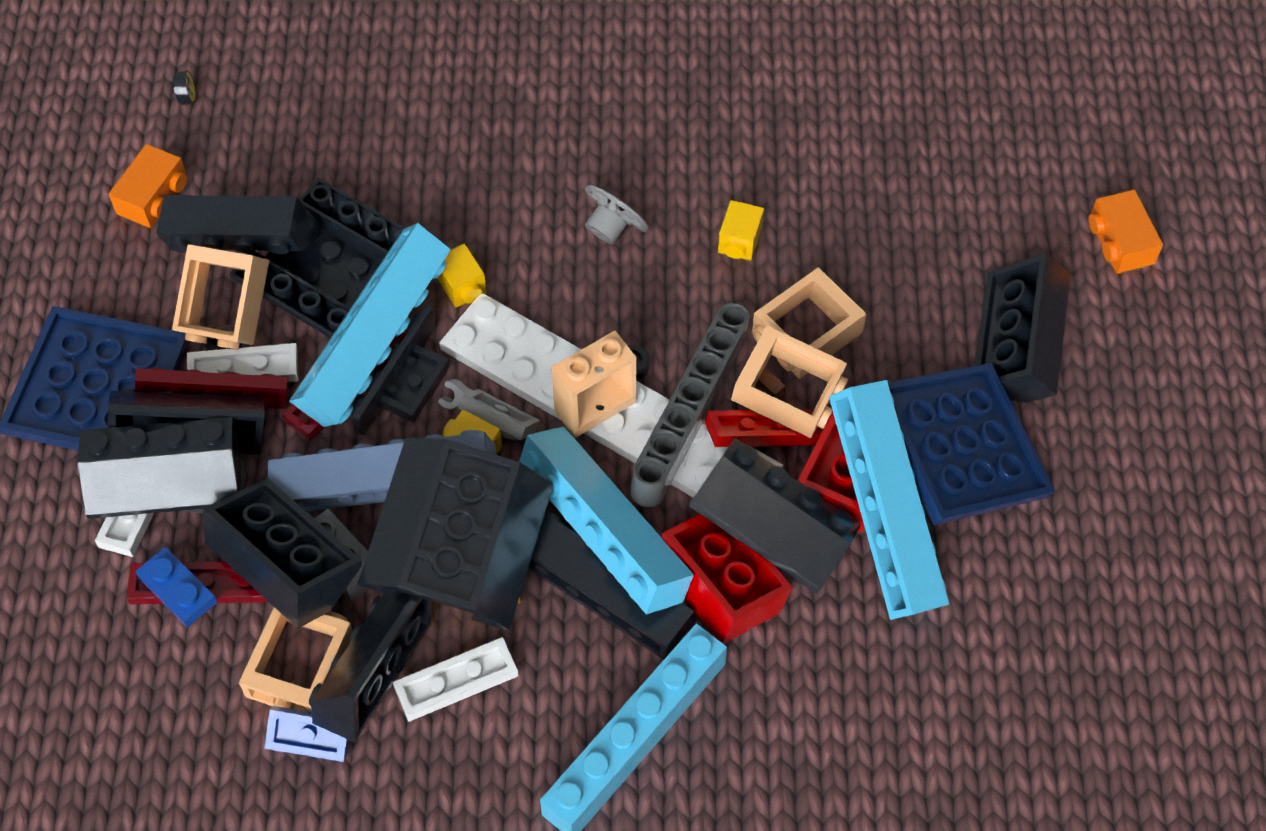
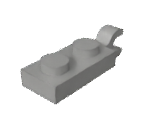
(511, 421)

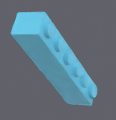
(370, 326)
(888, 499)
(607, 521)
(633, 731)

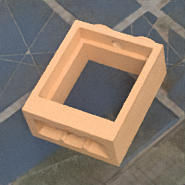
(193, 291)
(830, 299)
(802, 356)
(581, 389)
(281, 693)

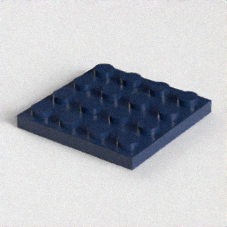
(76, 368)
(967, 444)

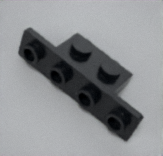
(407, 377)

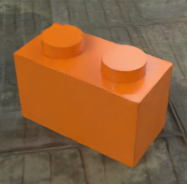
(145, 182)
(1125, 231)

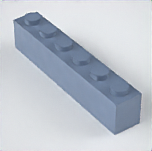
(351, 475)

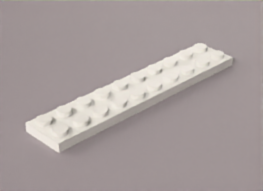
(521, 358)

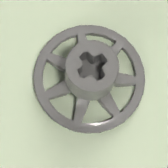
(607, 219)

